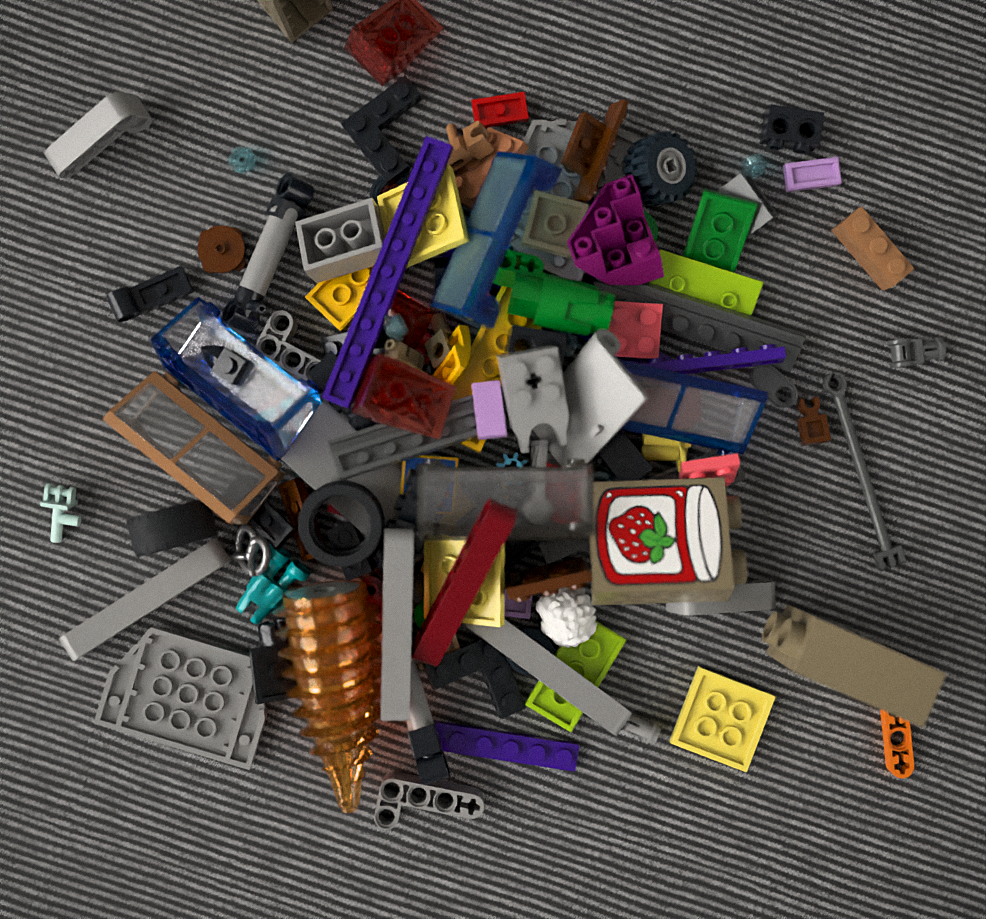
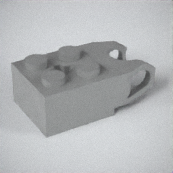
(536, 403)

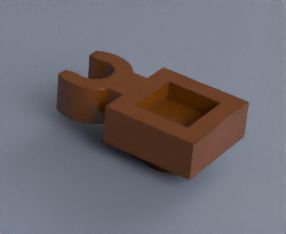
(812, 427)

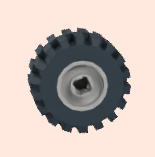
(661, 167)

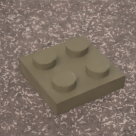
(552, 223)

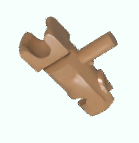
(470, 145)

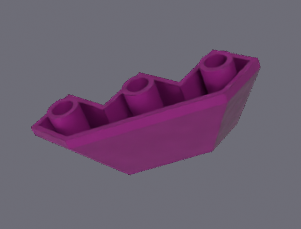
(615, 238)

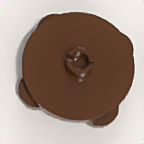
(222, 249)

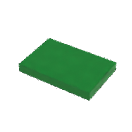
(720, 229)

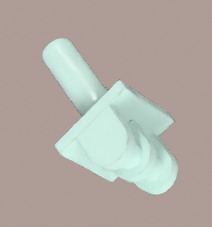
(60, 504)

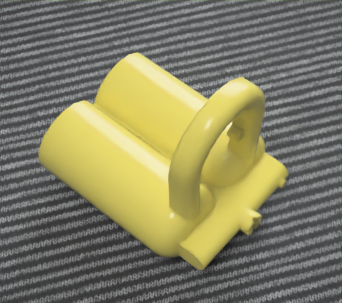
(663, 449)

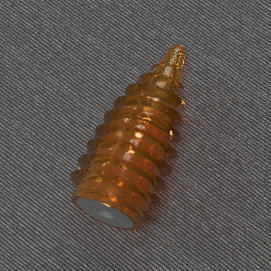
(335, 676)

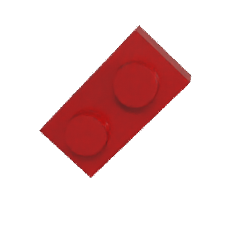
(500, 109)

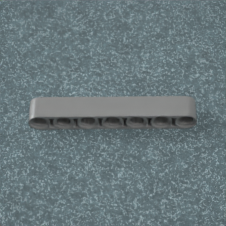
(144, 599)
(396, 624)
(555, 674)

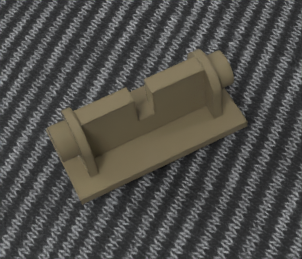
(403, 354)

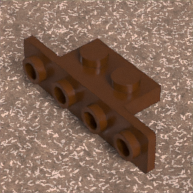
(590, 148)

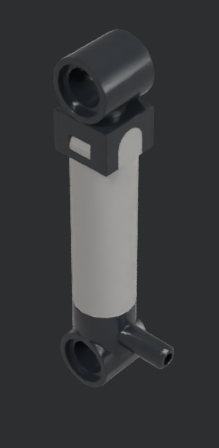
(246, 307)

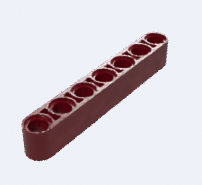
(463, 582)

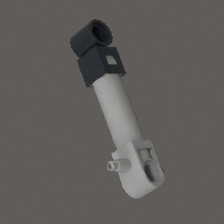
(424, 733)

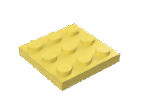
(444, 223)
(489, 602)
(722, 719)

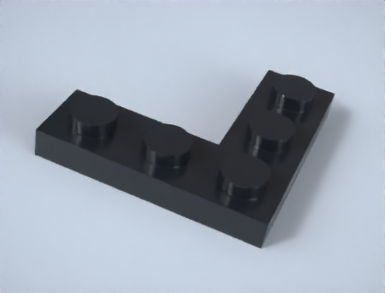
(366, 126)
(495, 670)

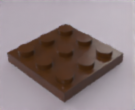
(547, 579)

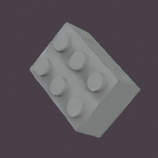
(341, 240)

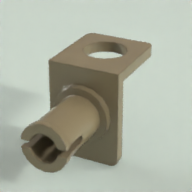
(439, 340)

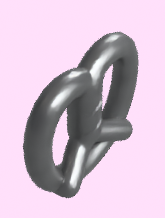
(251, 552)

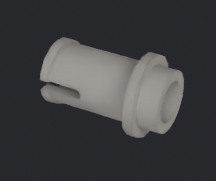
(644, 729)

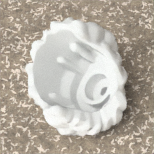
(567, 616)

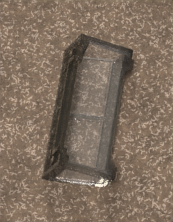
(549, 500)

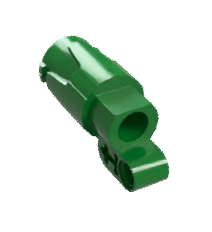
(553, 299)

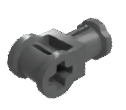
(912, 351)

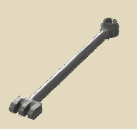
(887, 551)

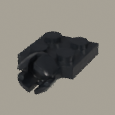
(267, 665)

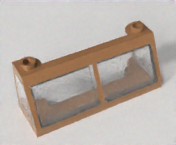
(195, 448)

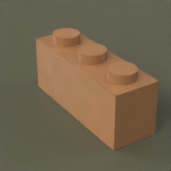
(872, 249)

